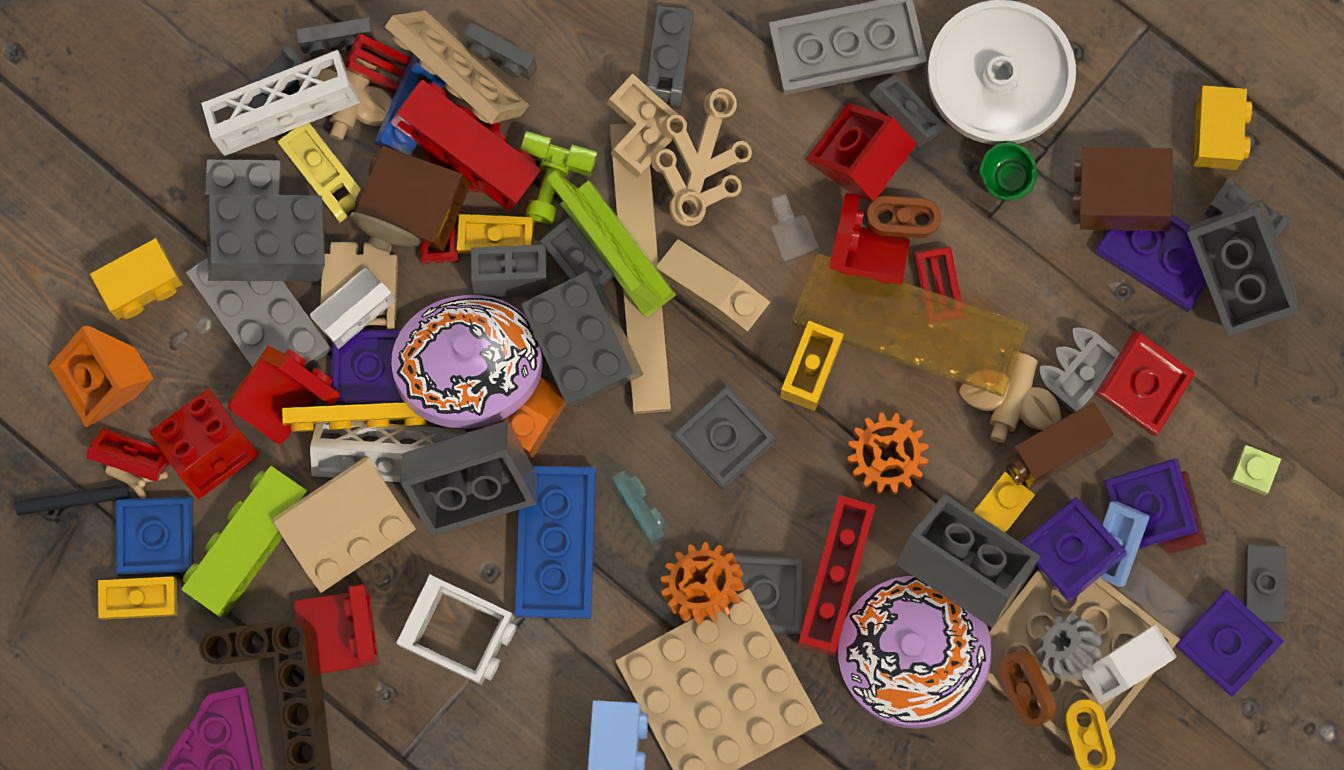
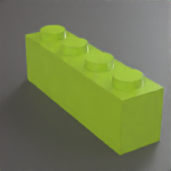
(244, 544)

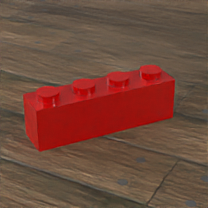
(466, 144)
(836, 576)

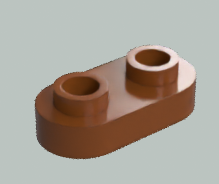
(903, 215)
(1027, 688)

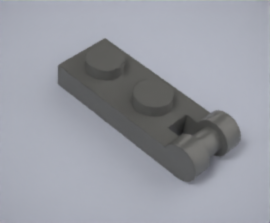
(670, 53)

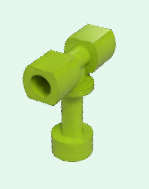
(553, 159)

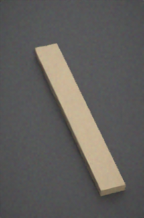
(644, 334)

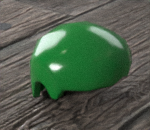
(1008, 171)

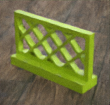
(614, 244)

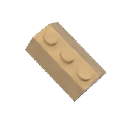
(343, 524)

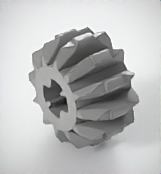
(1068, 647)

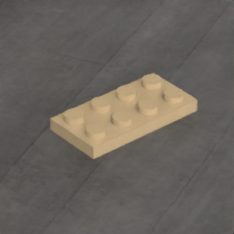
(457, 66)

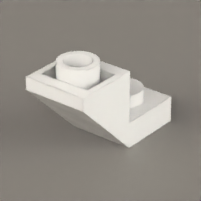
(1128, 664)

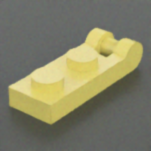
(320, 169)

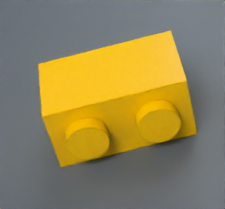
(1221, 127)
(137, 280)
(811, 365)

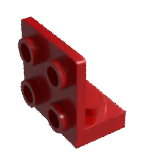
(865, 252)
(203, 444)
(342, 629)

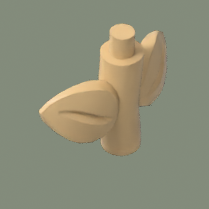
(372, 106)
(1021, 401)

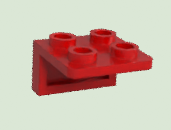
(279, 383)

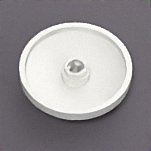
(1001, 72)

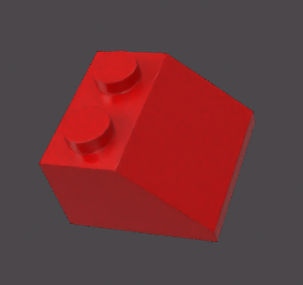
(861, 151)

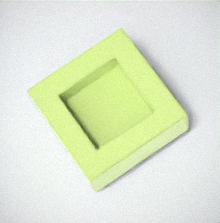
(1255, 470)

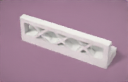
(310, 103)
(335, 456)

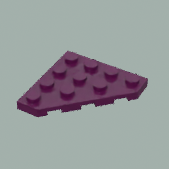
(219, 736)

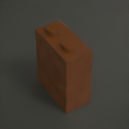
(1124, 188)
(413, 196)
(1059, 447)

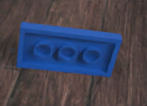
(557, 546)

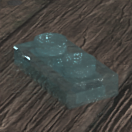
(649, 520)

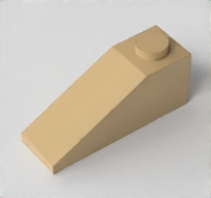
(713, 287)

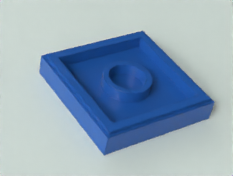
(154, 536)

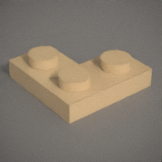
(645, 114)

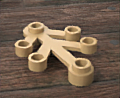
(700, 162)

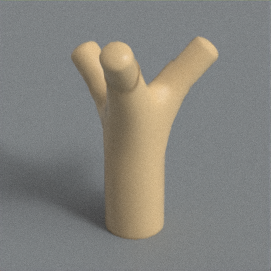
(132, 480)

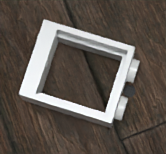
(422, 613)

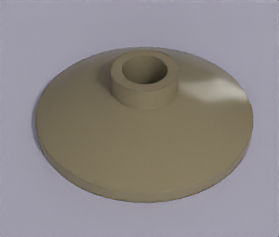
(382, 233)

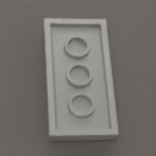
(847, 44)
(260, 316)

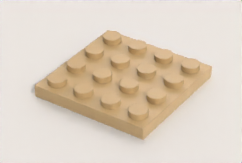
(1114, 620)
(719, 690)

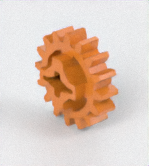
(874, 442)
(706, 599)

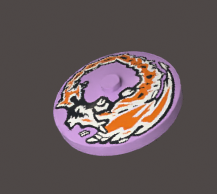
(466, 361)
(913, 654)

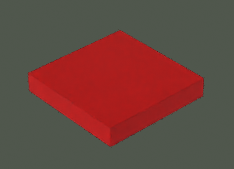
(1145, 383)

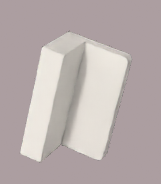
(352, 307)

